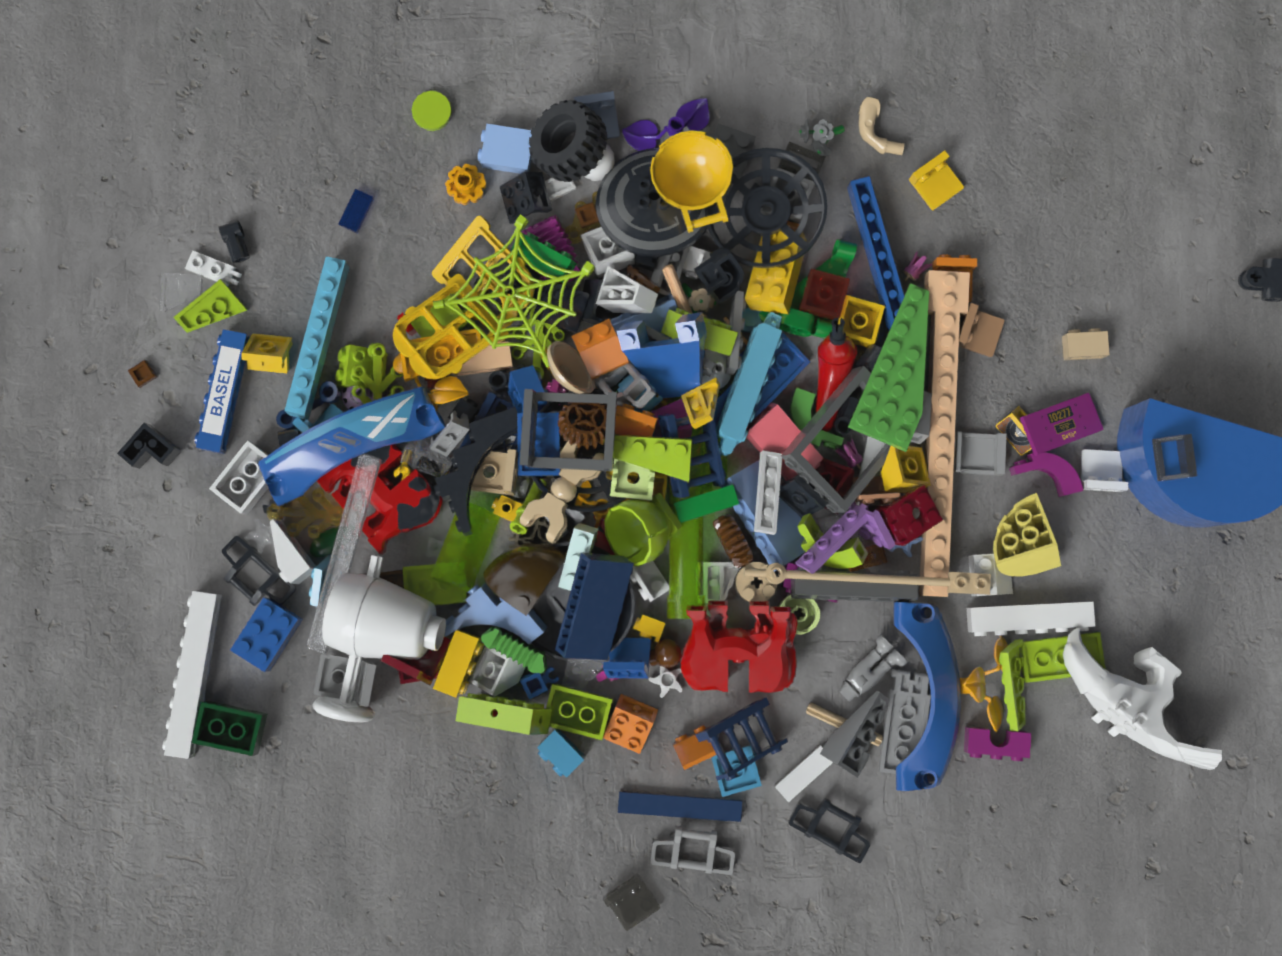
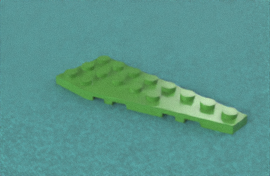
(895, 388)

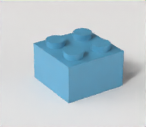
(560, 753)

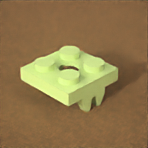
(622, 488)

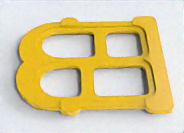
(459, 250)
(417, 350)

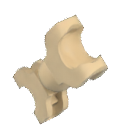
(562, 491)

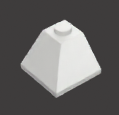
(496, 672)

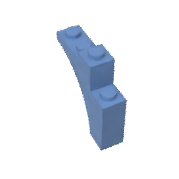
(486, 609)

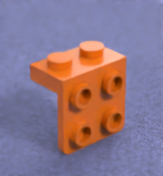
(961, 264)
(633, 422)

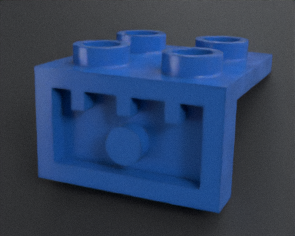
(629, 659)

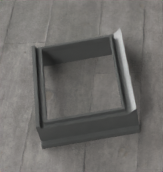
(529, 424)

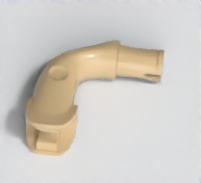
(867, 115)

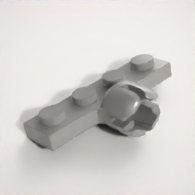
(738, 305)

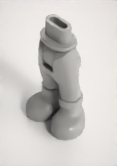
(862, 678)

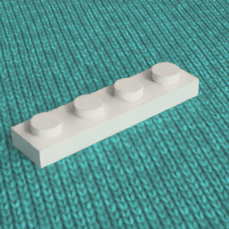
(768, 492)

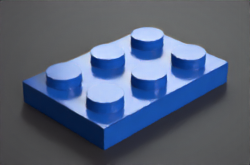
(546, 443)

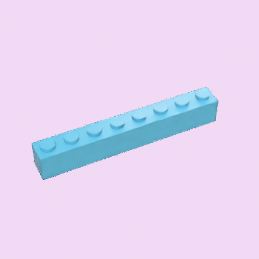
(317, 338)

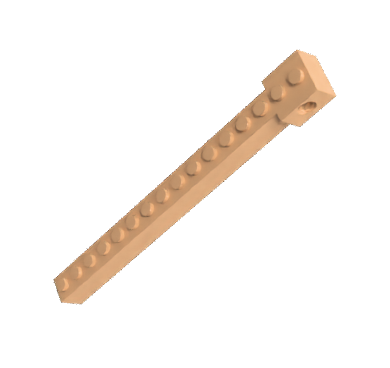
(946, 305)

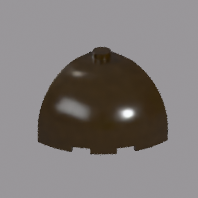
(524, 574)

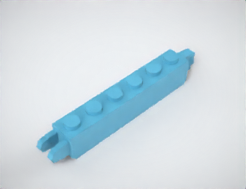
(748, 383)

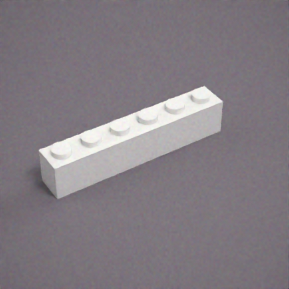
(1029, 617)

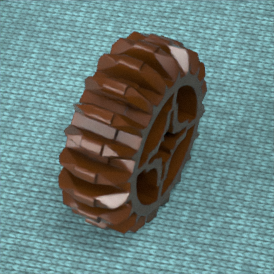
(584, 430)
(733, 540)

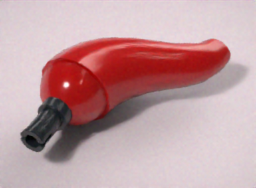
(835, 362)

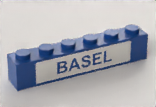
(222, 393)

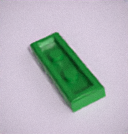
(706, 503)

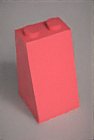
(774, 433)

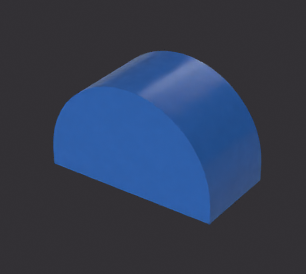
(1234, 465)

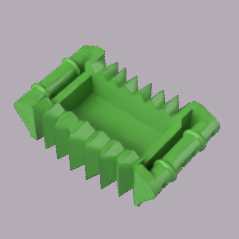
(515, 648)

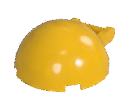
(693, 174)

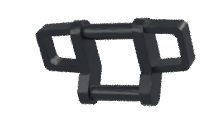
(252, 554)
(840, 846)

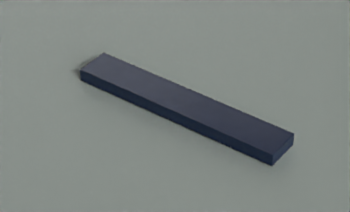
(680, 806)

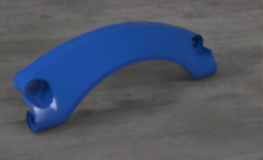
(938, 654)

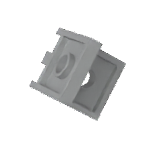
(327, 687)

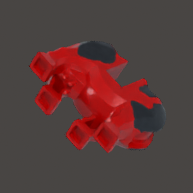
(397, 507)

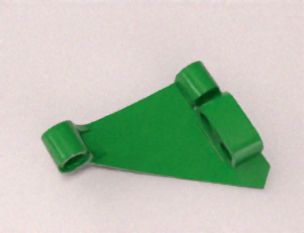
(806, 324)

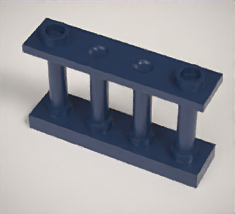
(669, 427)
(726, 726)

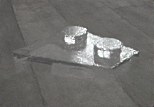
(581, 671)

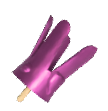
(915, 267)
(853, 457)

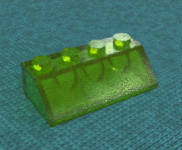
(463, 555)

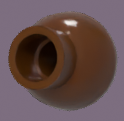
(666, 654)

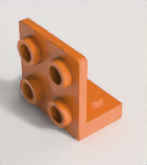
(630, 723)

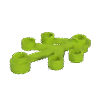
(536, 356)
(376, 385)

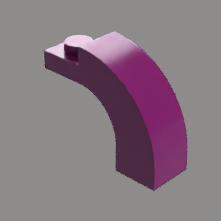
(1061, 472)

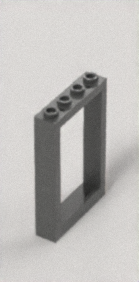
(806, 471)

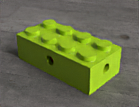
(503, 714)

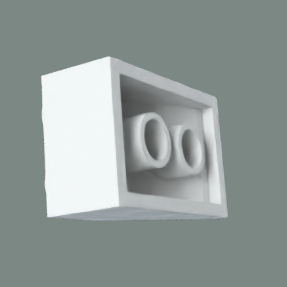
(290, 556)

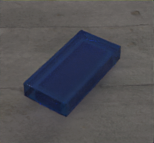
(356, 211)

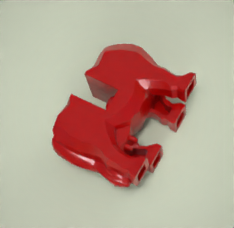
(766, 646)

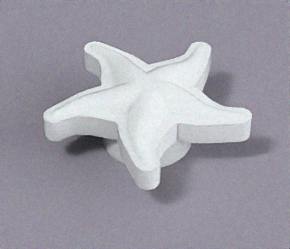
(667, 680)

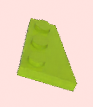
(210, 307)

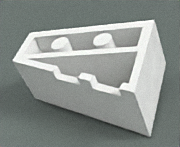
(624, 294)

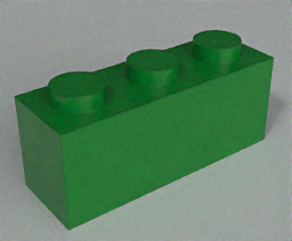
(547, 252)

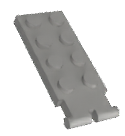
(904, 718)

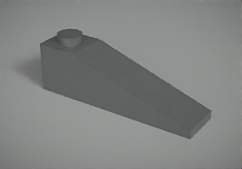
(851, 741)

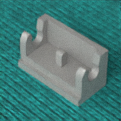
(450, 435)

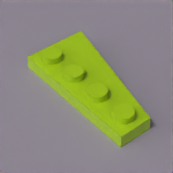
(658, 454)

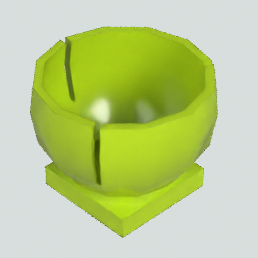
(640, 528)

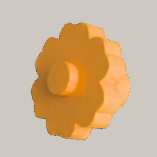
(465, 184)

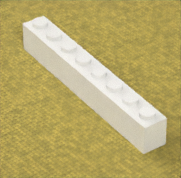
(192, 673)

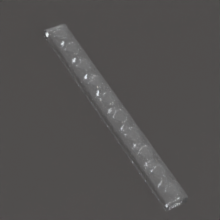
(346, 540)

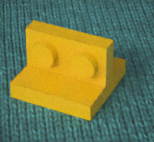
(267, 353)

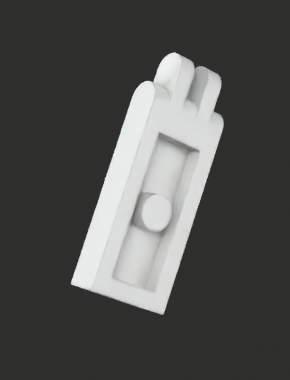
(211, 268)

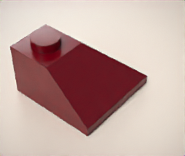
(836, 475)

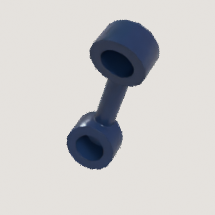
(328, 392)

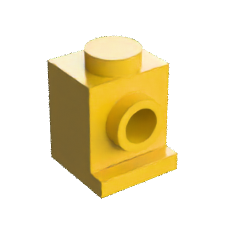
(498, 507)
(649, 627)

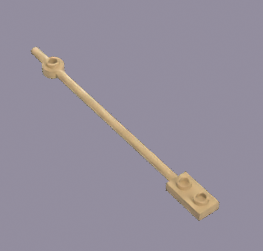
(957, 581)

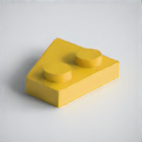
(701, 402)

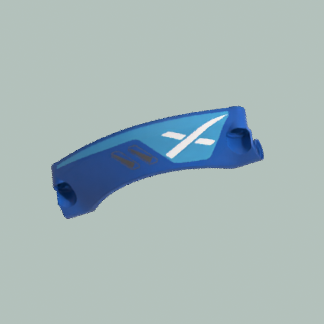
(357, 431)

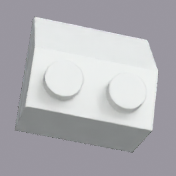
(605, 253)
(986, 564)

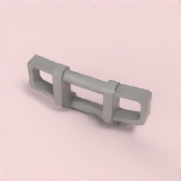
(633, 391)
(704, 866)

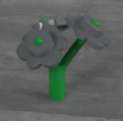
(822, 132)

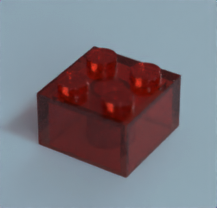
(824, 294)

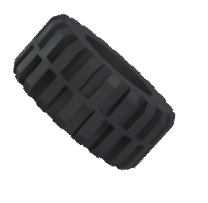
(552, 131)

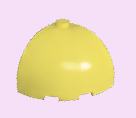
(1025, 540)

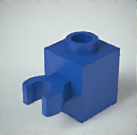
(535, 683)

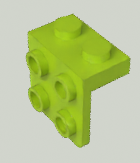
(351, 356)

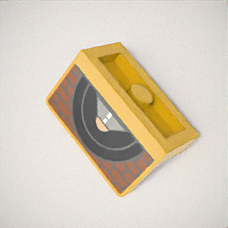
(1014, 431)

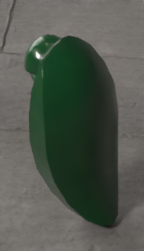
(324, 543)

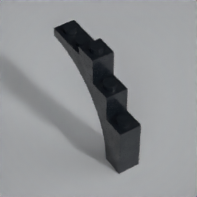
(468, 459)

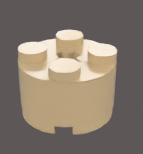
(749, 592)

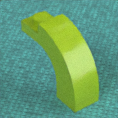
(847, 556)

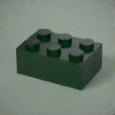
(229, 728)

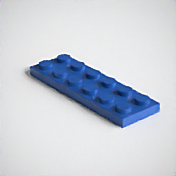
(787, 365)

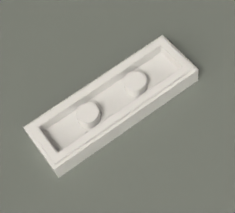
(803, 774)

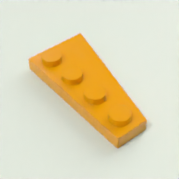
(440, 352)

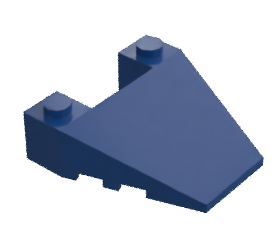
(670, 364)

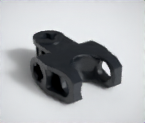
(1264, 279)

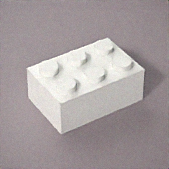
(242, 480)

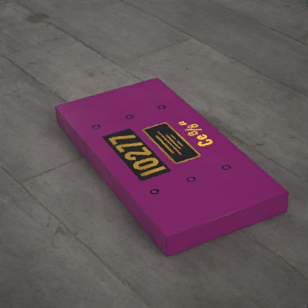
(1061, 424)

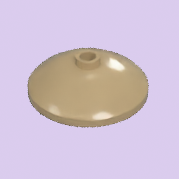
(569, 368)

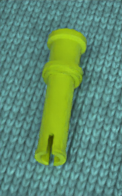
(534, 494)

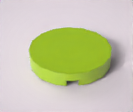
(431, 110)

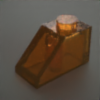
(875, 557)

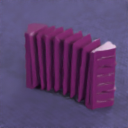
(552, 232)

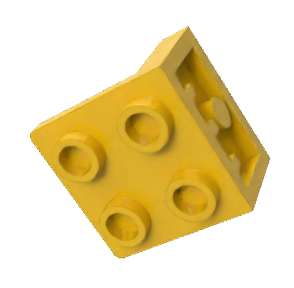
(936, 181)

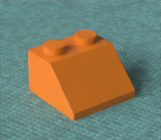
(600, 349)
(692, 751)

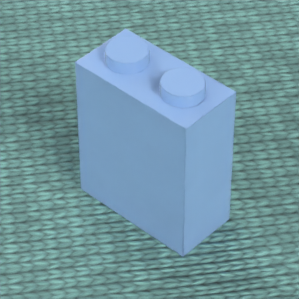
(505, 149)

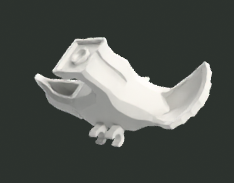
(1132, 706)

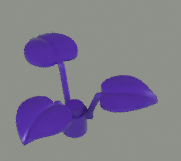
(643, 133)

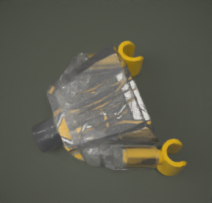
(422, 458)

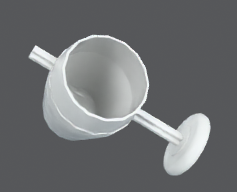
(373, 620)

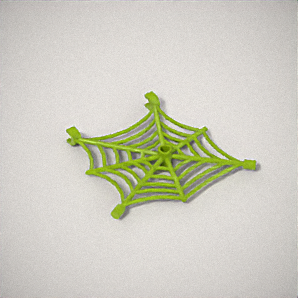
(520, 224)

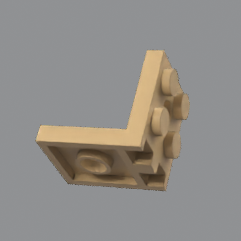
(505, 474)

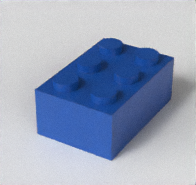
(266, 634)

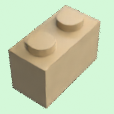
(1085, 345)

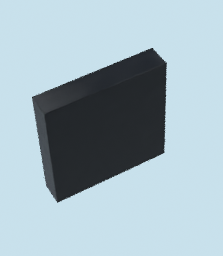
(801, 496)

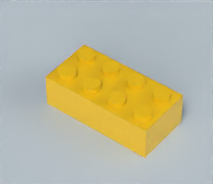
(774, 287)

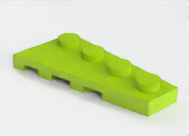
(1014, 684)

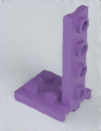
(857, 517)

